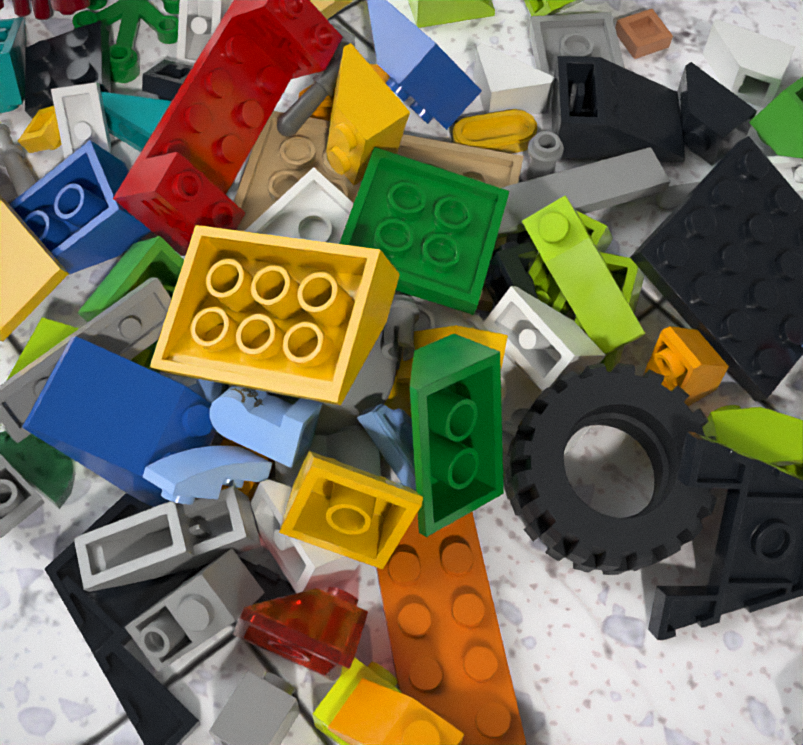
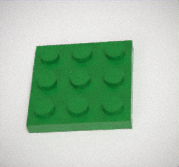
(429, 227)

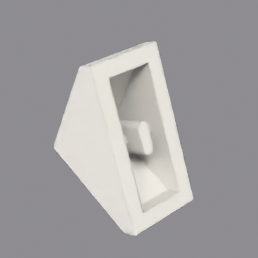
(510, 83)

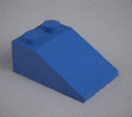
(419, 67)
(76, 210)
(117, 417)

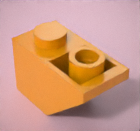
(687, 361)

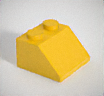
(362, 117)
(348, 510)

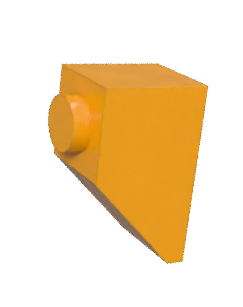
(390, 718)

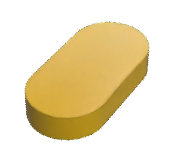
(497, 131)

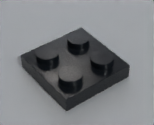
(66, 61)

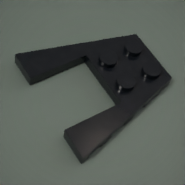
(102, 622)

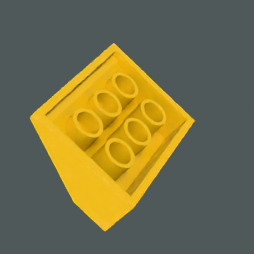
(275, 313)

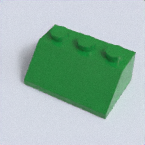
(456, 429)

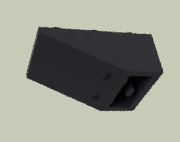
(613, 111)

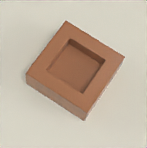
(643, 33)

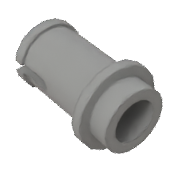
(544, 151)
(400, 328)

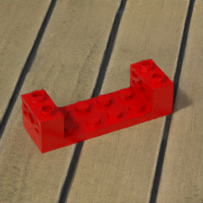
(220, 114)

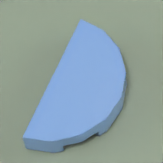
(394, 438)

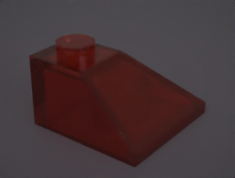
(307, 629)

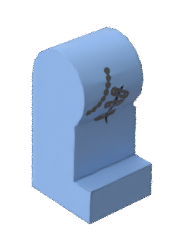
(266, 423)

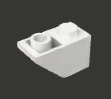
(747, 61)

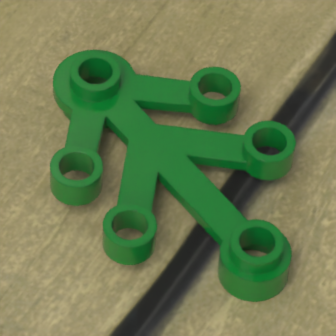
(123, 59)

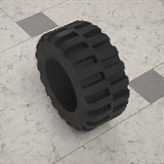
(554, 510)

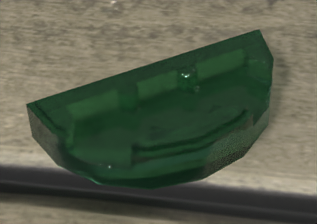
(41, 466)

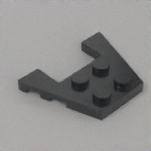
(757, 541)

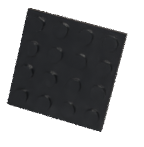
(736, 266)

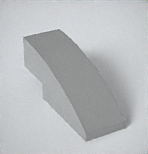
(166, 540)

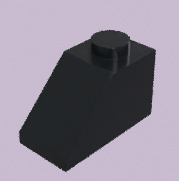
(711, 115)

